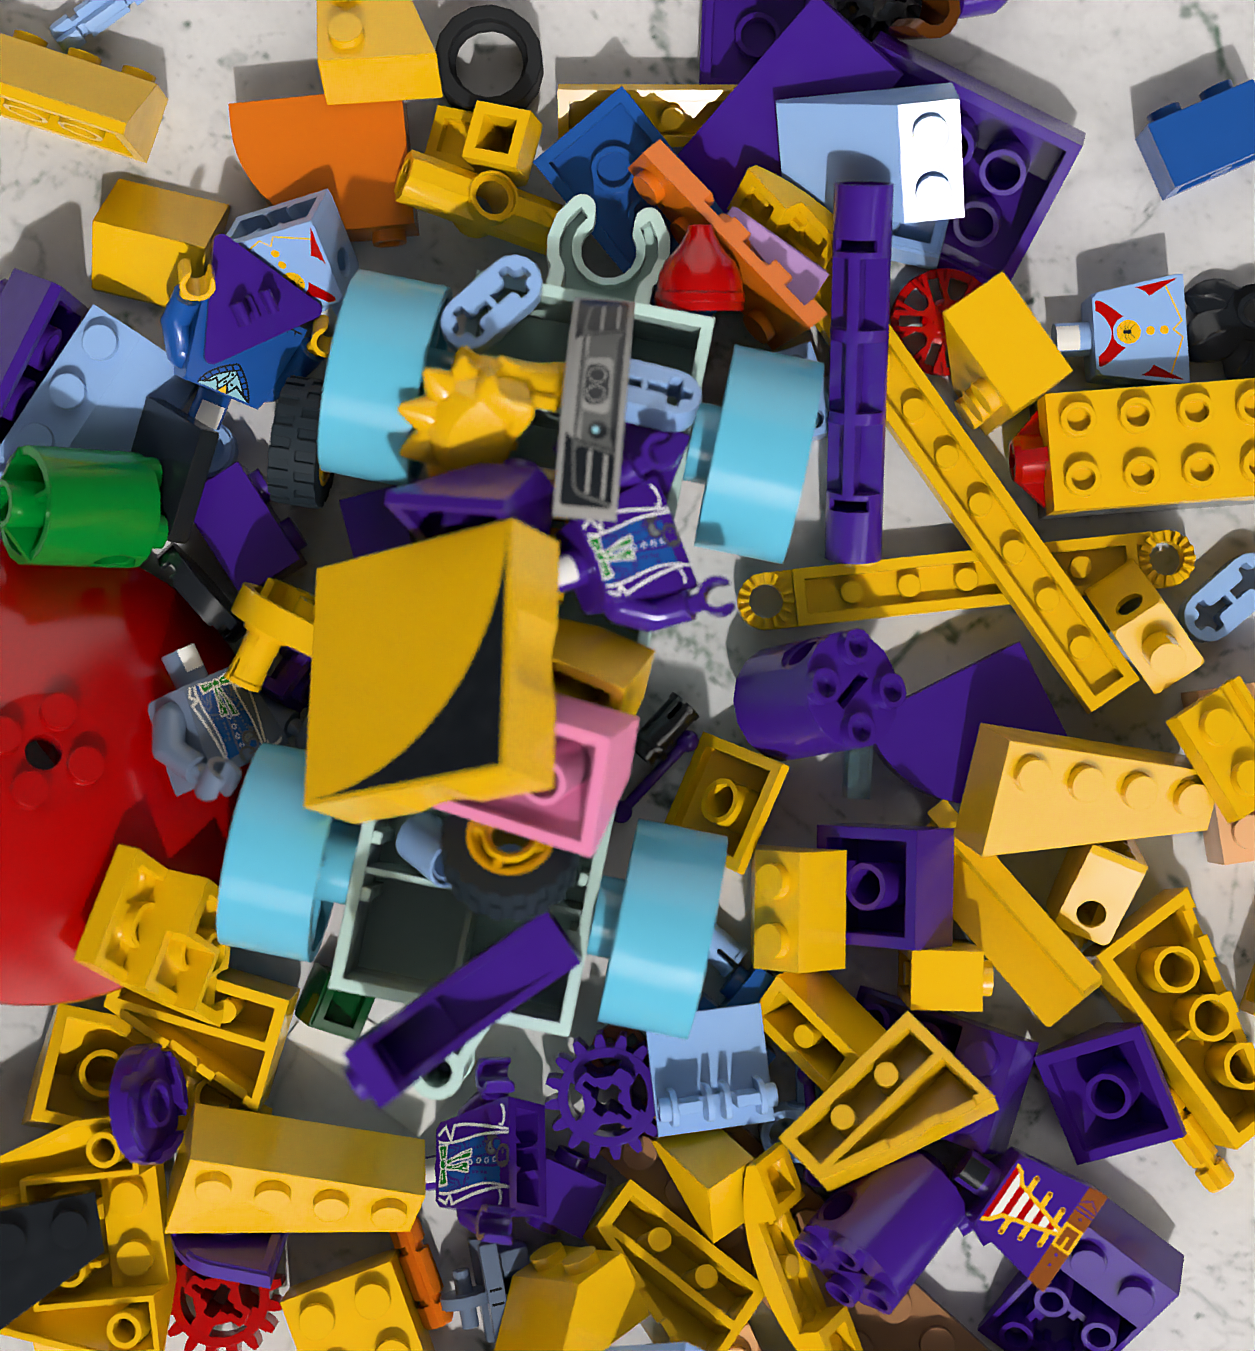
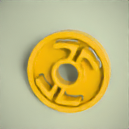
(273, 618)

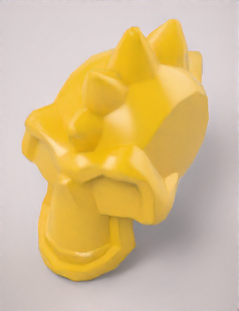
(477, 409)

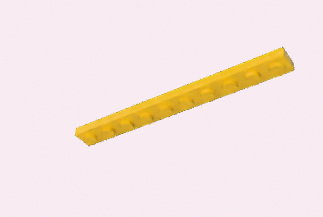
(996, 529)

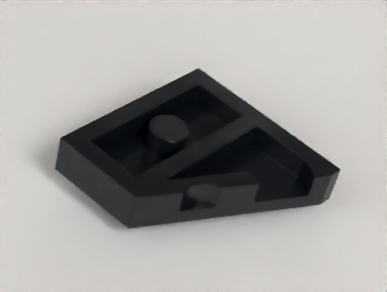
(45, 1246)

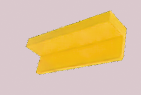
(1015, 931)

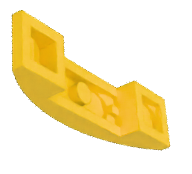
(785, 1275)

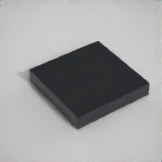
(185, 453)

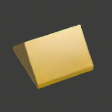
(145, 235)
(728, 795)

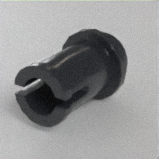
(664, 729)

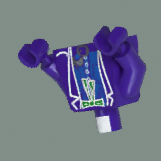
(638, 564)
(491, 1157)

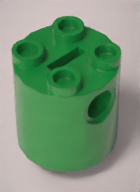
(81, 507)

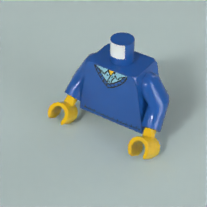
(247, 377)

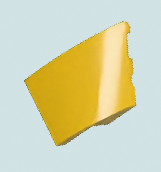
(157, 935)

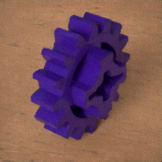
(586, 1077)

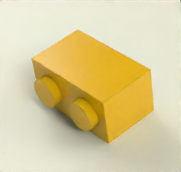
(945, 977)
(818, 1024)

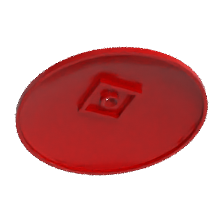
(80, 674)

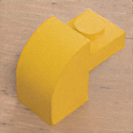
(486, 139)

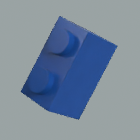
(1200, 140)

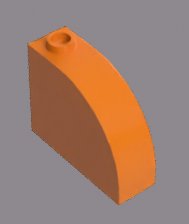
(351, 149)

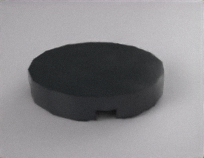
(201, 592)

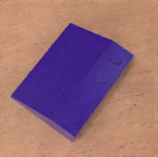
(1009, 165)

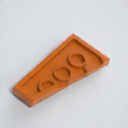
(770, 308)

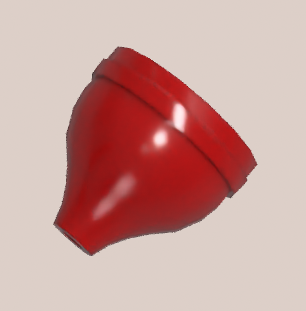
(700, 275)

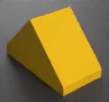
(709, 1176)

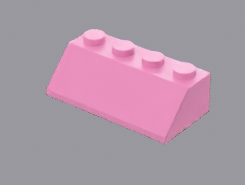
(589, 776)

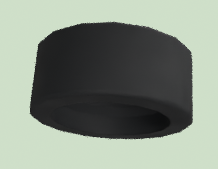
(483, 20)

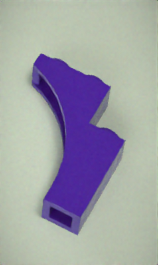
(458, 1008)

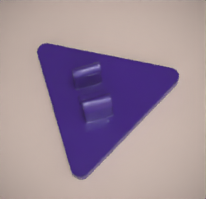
(249, 302)

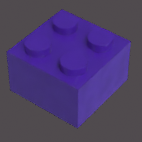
(895, 883)

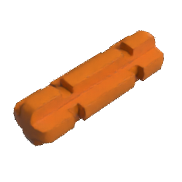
(421, 1275)

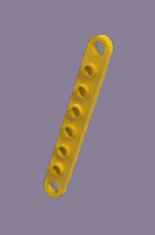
(943, 581)

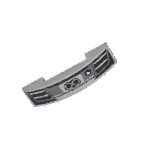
(593, 410)

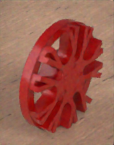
(931, 317)

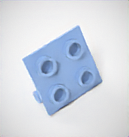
(714, 1075)

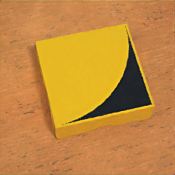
(433, 674)

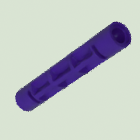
(858, 370)

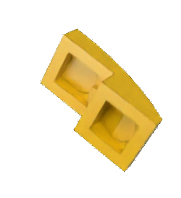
(787, 213)

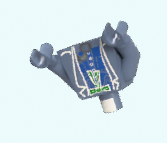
(214, 726)

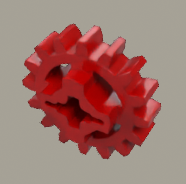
(239, 1308)

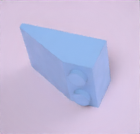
(881, 137)

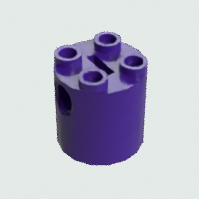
(817, 696)
(883, 1230)

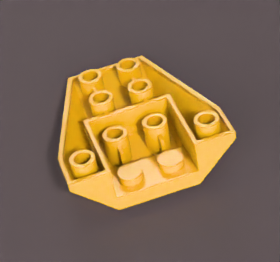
(129, 1289)

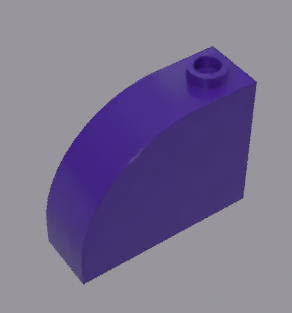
(939, 724)

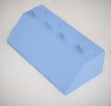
(97, 390)

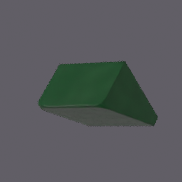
(332, 1009)

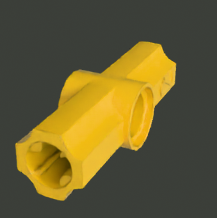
(452, 193)

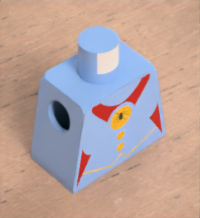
(304, 245)
(1131, 335)

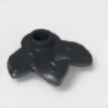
(1221, 328)

